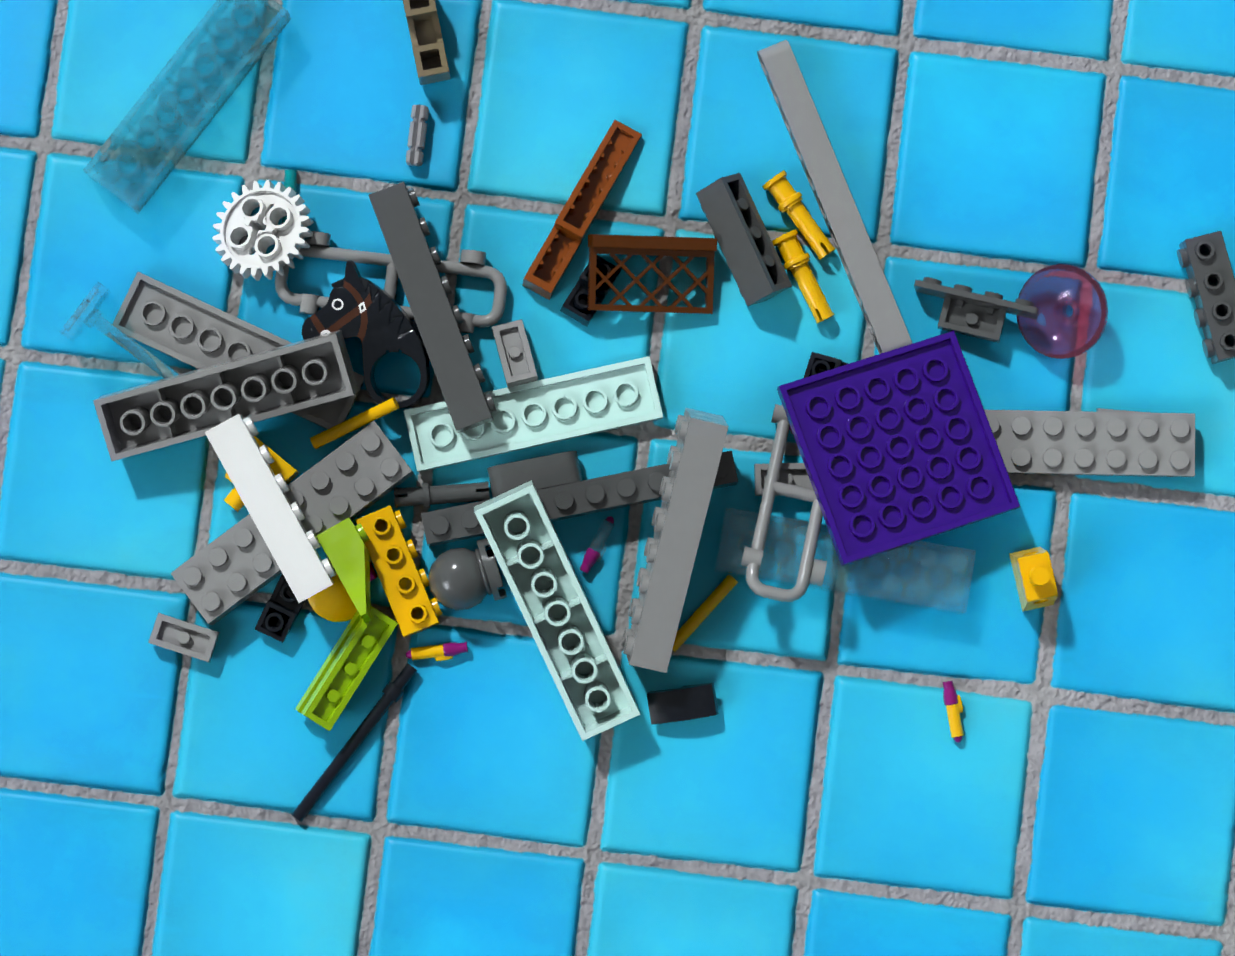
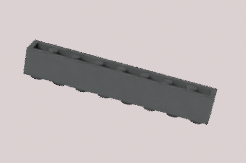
(431, 307)

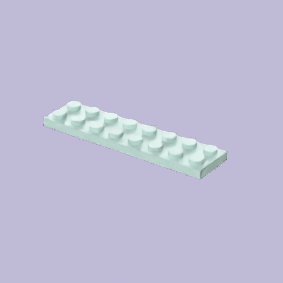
(539, 414)

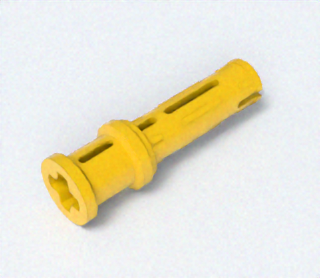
(790, 202)
(797, 263)

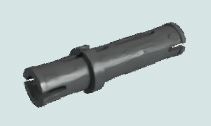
(441, 494)

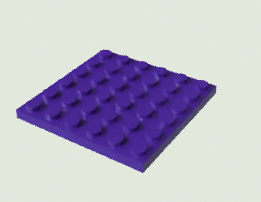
(897, 448)

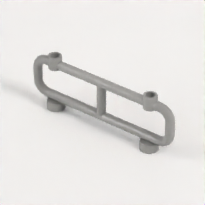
(471, 264)
(810, 570)

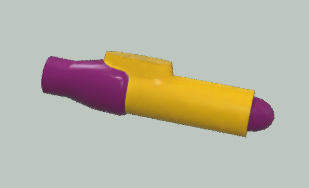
(439, 652)
(954, 708)

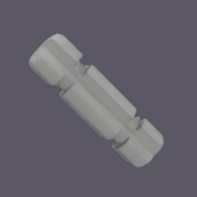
(417, 135)

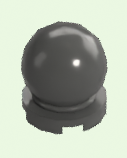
(465, 577)

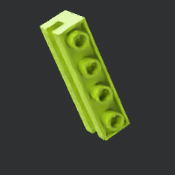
(345, 668)

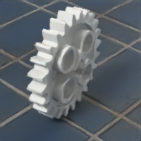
(262, 230)

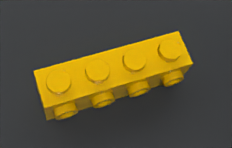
(398, 572)

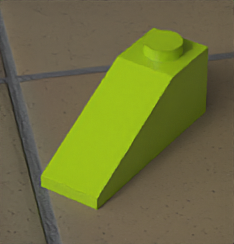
(350, 559)

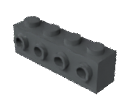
(743, 239)
(1213, 290)

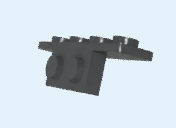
(974, 313)

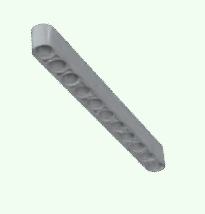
(833, 197)

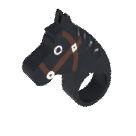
(380, 323)

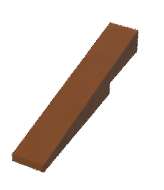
(581, 209)

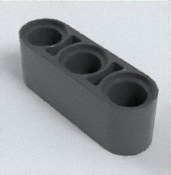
(543, 471)

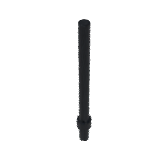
(392, 693)

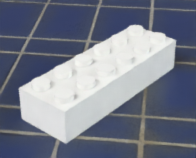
(270, 508)

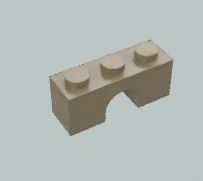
(426, 41)

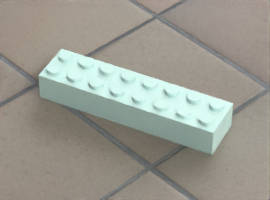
(556, 610)

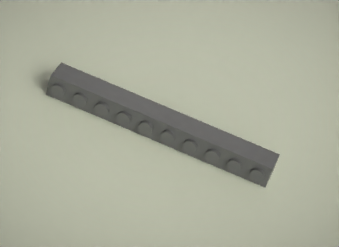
(571, 500)

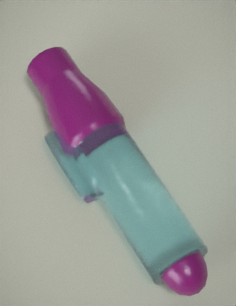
(597, 547)

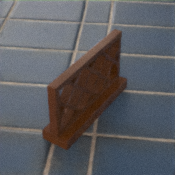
(658, 247)

